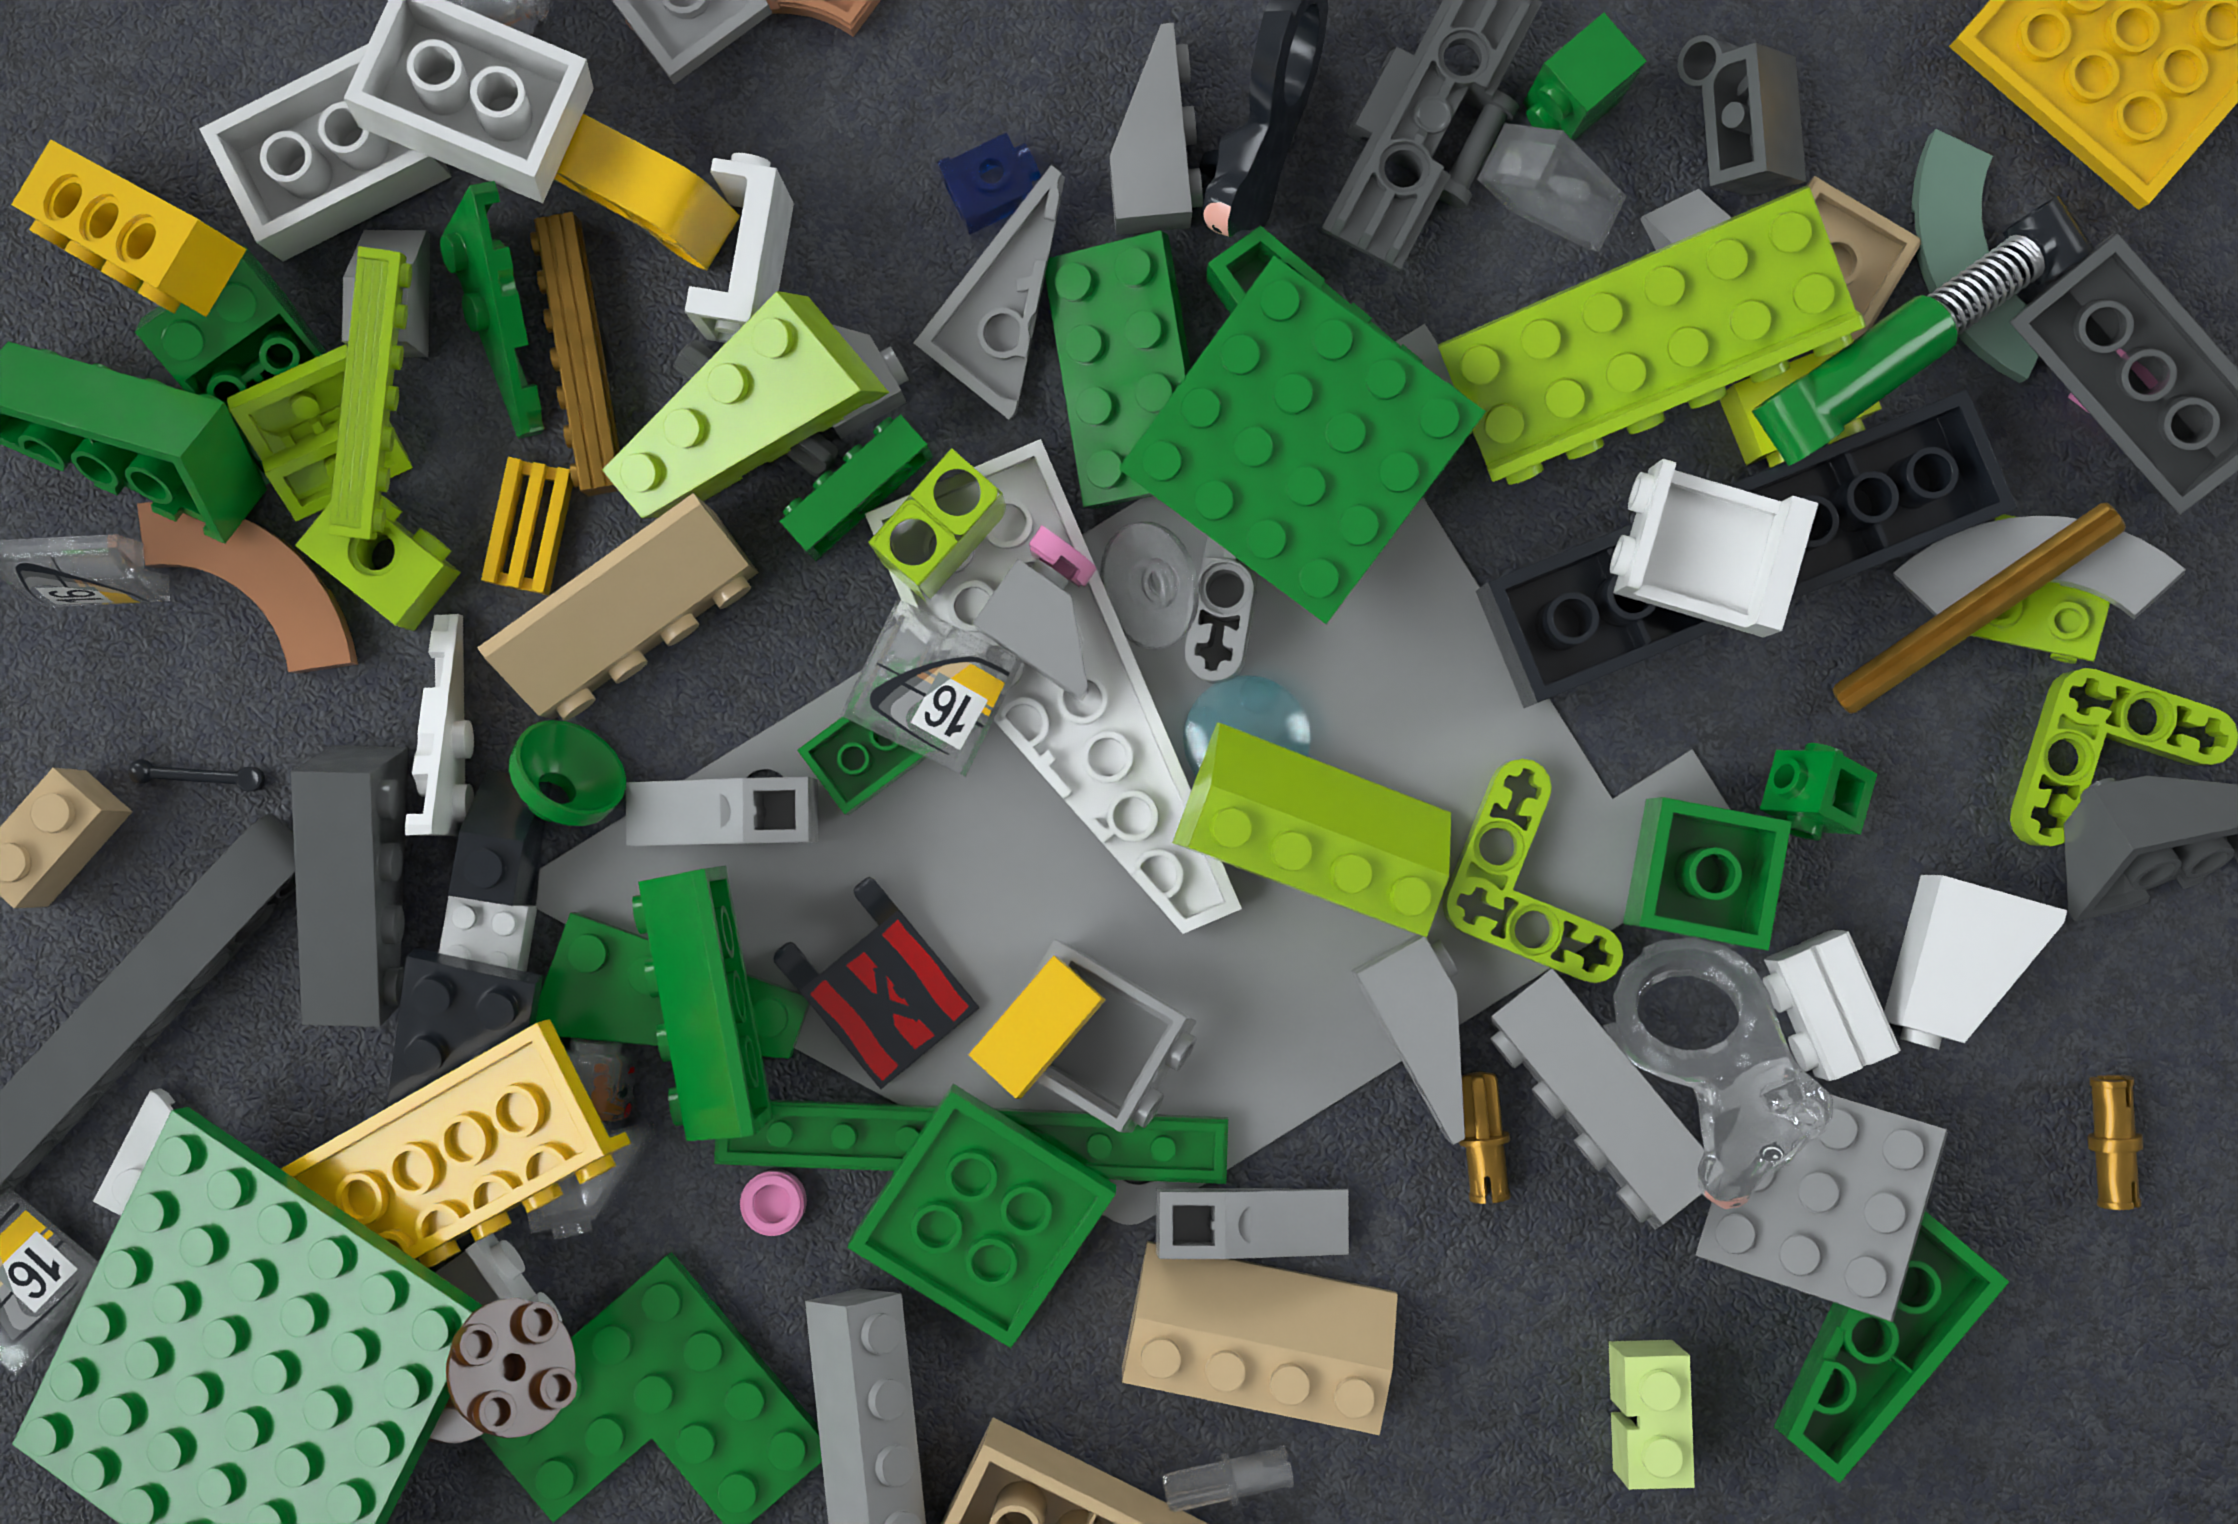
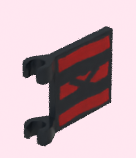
(885, 994)

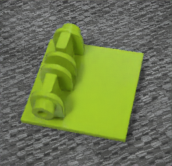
(2052, 621)

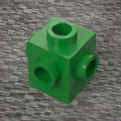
(1818, 791)

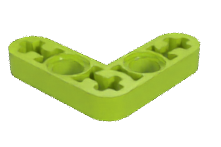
(2087, 733)
(1499, 880)

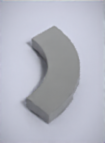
(2121, 571)

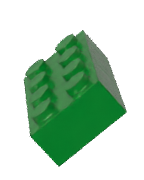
(856, 487)
(856, 762)

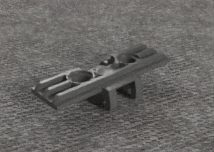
(1410, 117)

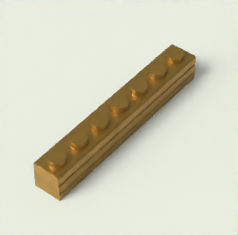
(577, 350)

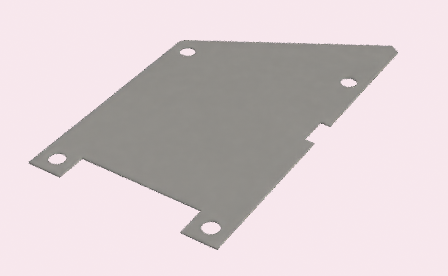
(1001, 866)

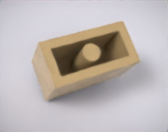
(55, 836)

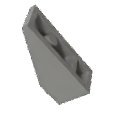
(1420, 1016)

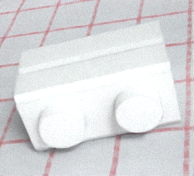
(1829, 1006)

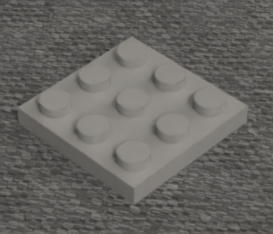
(1839, 1213)

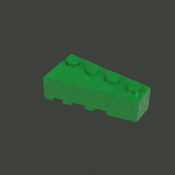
(129, 435)

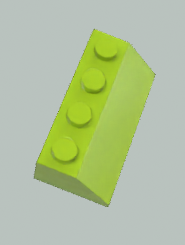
(1318, 830)

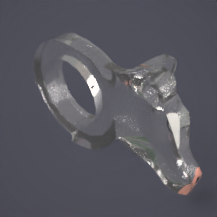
(1748, 1089)

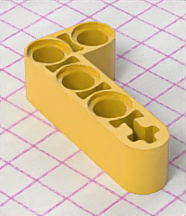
(648, 191)

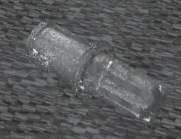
(1228, 1479)

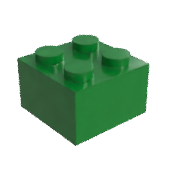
(1707, 872)

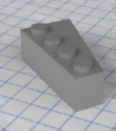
(1603, 1097)

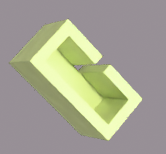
(1655, 1385)

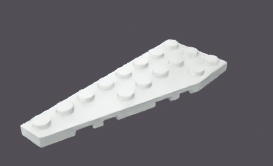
(1099, 753)

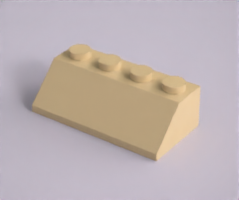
(621, 610)
(1263, 1339)

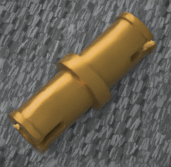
(2115, 1142)

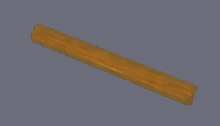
(1979, 607)

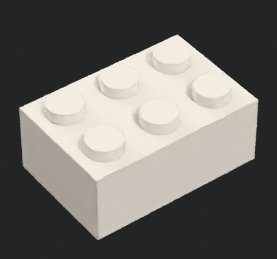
(470, 93)
(308, 167)

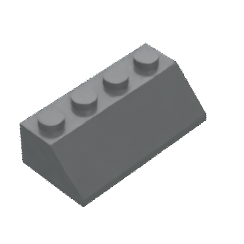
(2181, 428)

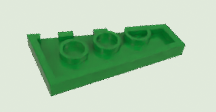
(602, 994)

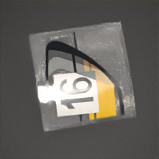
(80, 571)
(931, 687)
(39, 1281)

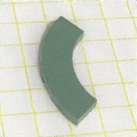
(1952, 238)

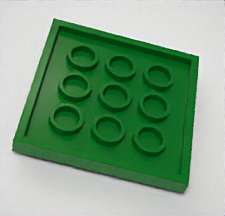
(1301, 440)

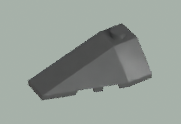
(2143, 836)

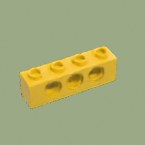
(127, 231)

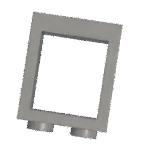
(1169, 1053)

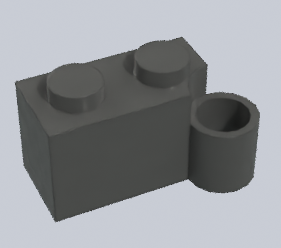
(1747, 114)

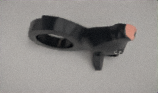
(1280, 83)

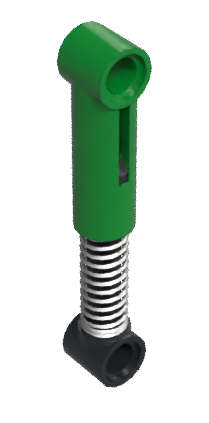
(1918, 333)

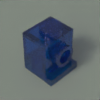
(983, 202)

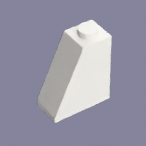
(1962, 957)

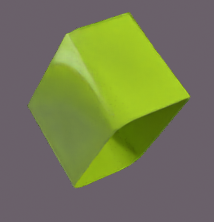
(949, 552)

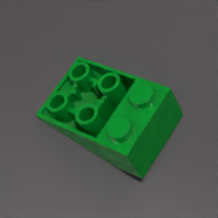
(240, 343)

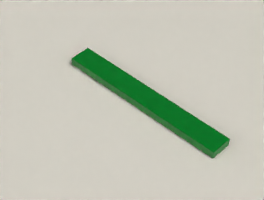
(881, 1134)

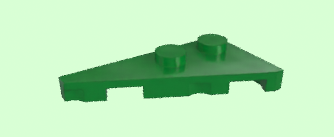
(492, 301)

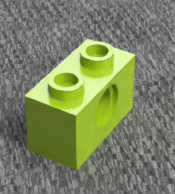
(403, 589)

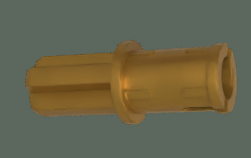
(1484, 1137)

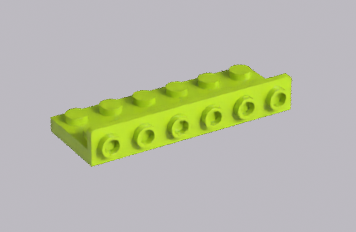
(1654, 336)

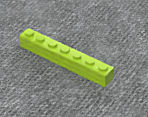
(369, 393)

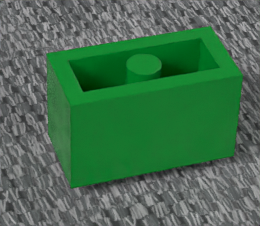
(1583, 79)

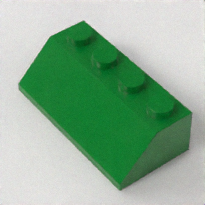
(704, 1004)

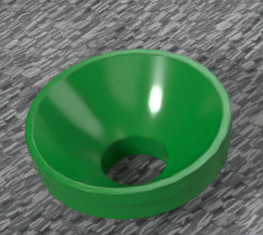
(575, 762)

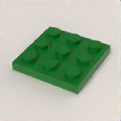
(982, 1216)

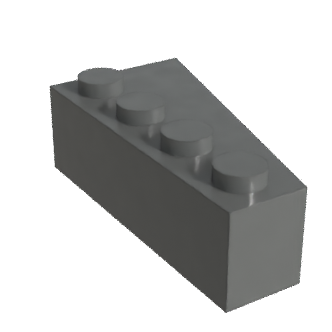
(350, 882)

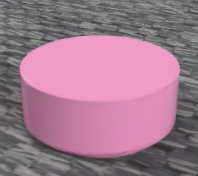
(773, 1202)

